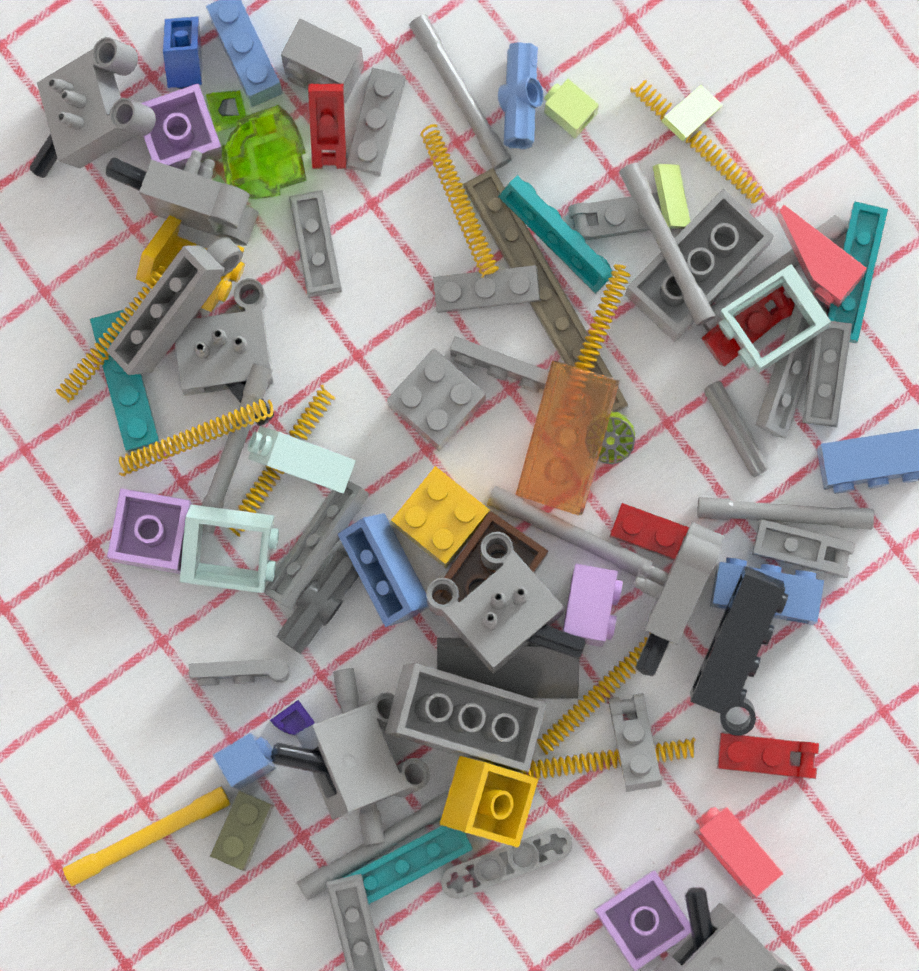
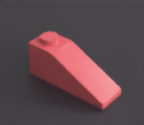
(824, 263)

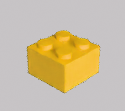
(440, 517)
(488, 801)

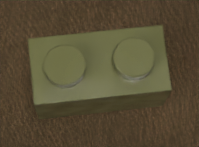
(242, 830)

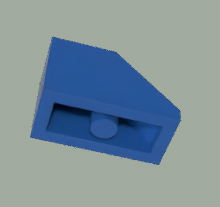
(182, 52)

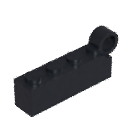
(736, 646)

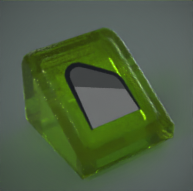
(225, 109)

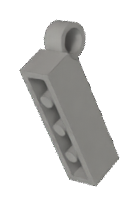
(172, 304)

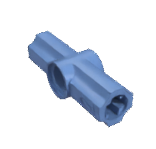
(520, 95)

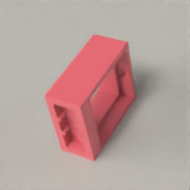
(737, 851)

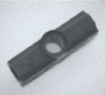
(318, 603)

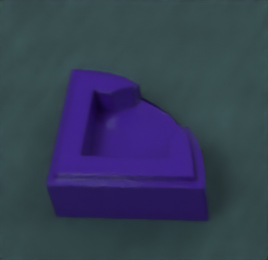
(293, 719)

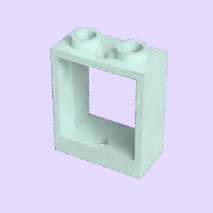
(803, 300)
(300, 459)
(222, 576)

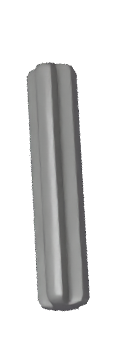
(736, 428)

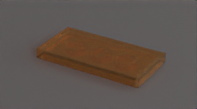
(567, 437)

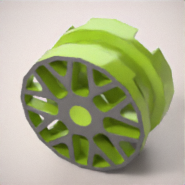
(618, 439)

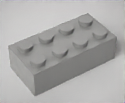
(717, 250)
(465, 717)

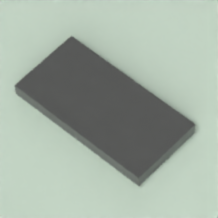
(530, 673)

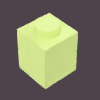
(570, 107)

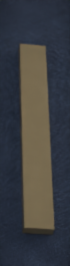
(521, 250)

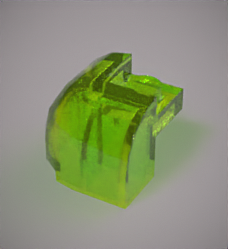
(264, 153)

